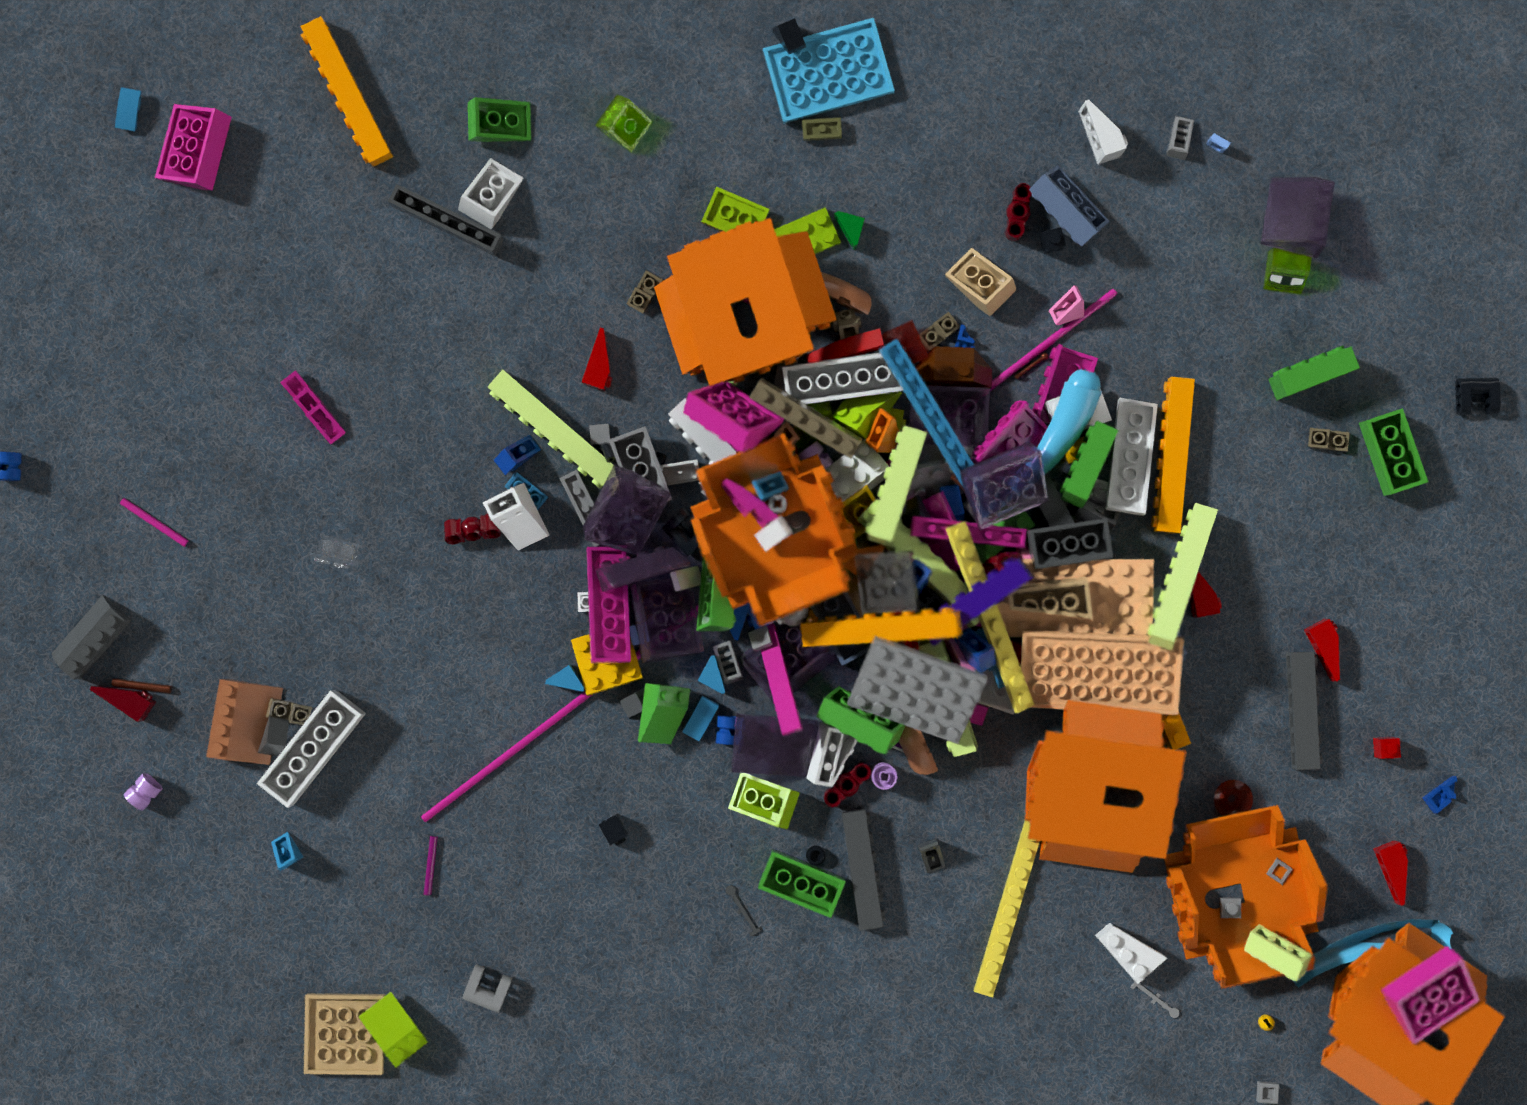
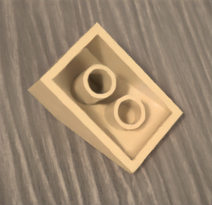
(981, 281)

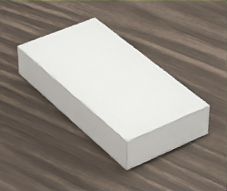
(773, 533)
(686, 578)

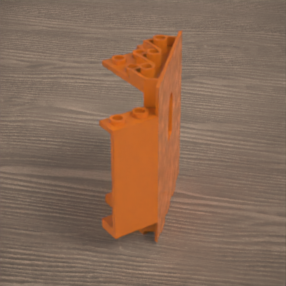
(743, 263)
(799, 567)
(1070, 780)
(1241, 852)
(1374, 1048)

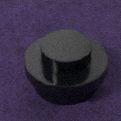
(815, 855)

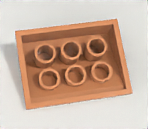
(240, 721)

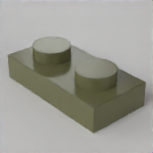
(821, 129)

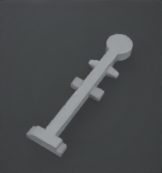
(1173, 1012)

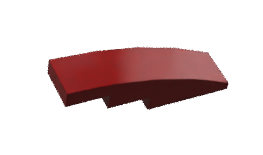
(851, 346)

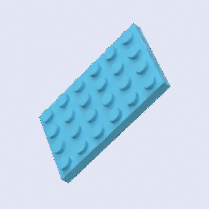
(830, 72)

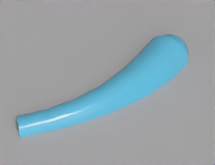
(1071, 416)
(1351, 948)

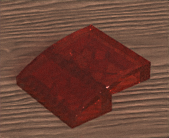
(909, 339)

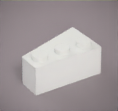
(829, 755)
(1130, 953)

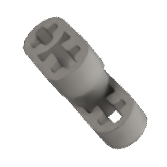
(485, 997)

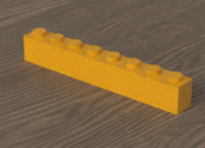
(346, 91)
(1174, 455)
(889, 627)

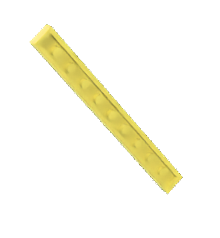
(991, 620)
(1007, 913)

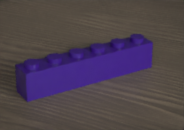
(989, 592)

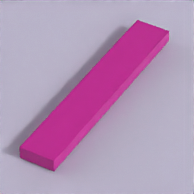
(991, 535)
(780, 685)

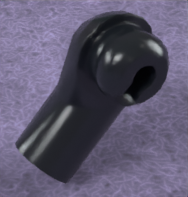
(606, 449)

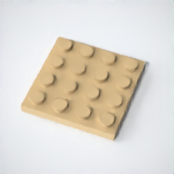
(337, 1037)

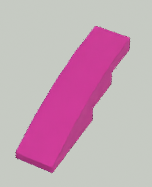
(313, 407)
(748, 503)

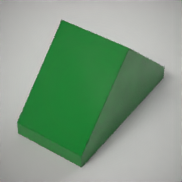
(851, 226)

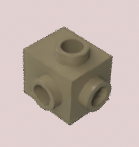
(847, 323)

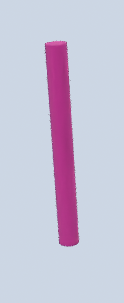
(154, 522)

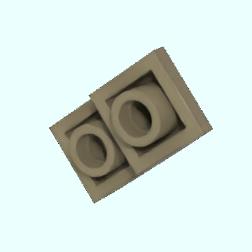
(644, 292)
(939, 331)
(1328, 439)
(291, 711)

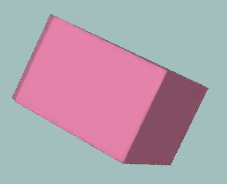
(1068, 307)

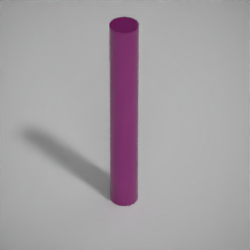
(430, 865)

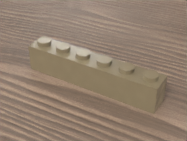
(806, 418)

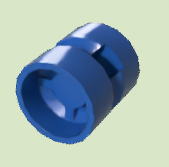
(12, 460)
(727, 730)

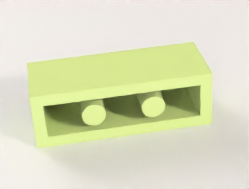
(1277, 952)

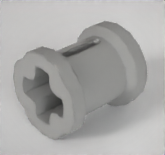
(778, 498)

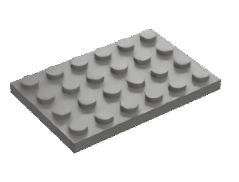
(917, 690)

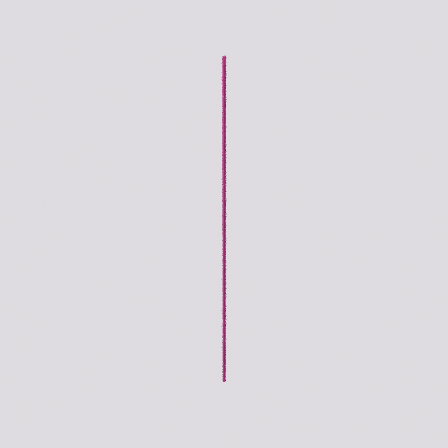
(581, 698)

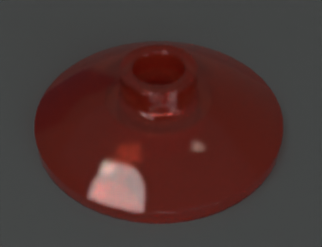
(1242, 793)

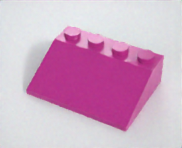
(193, 146)
(731, 415)
(1431, 994)

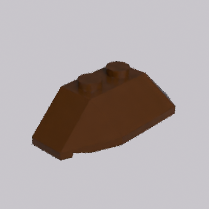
(955, 368)

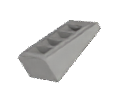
(1176, 149)
(734, 678)

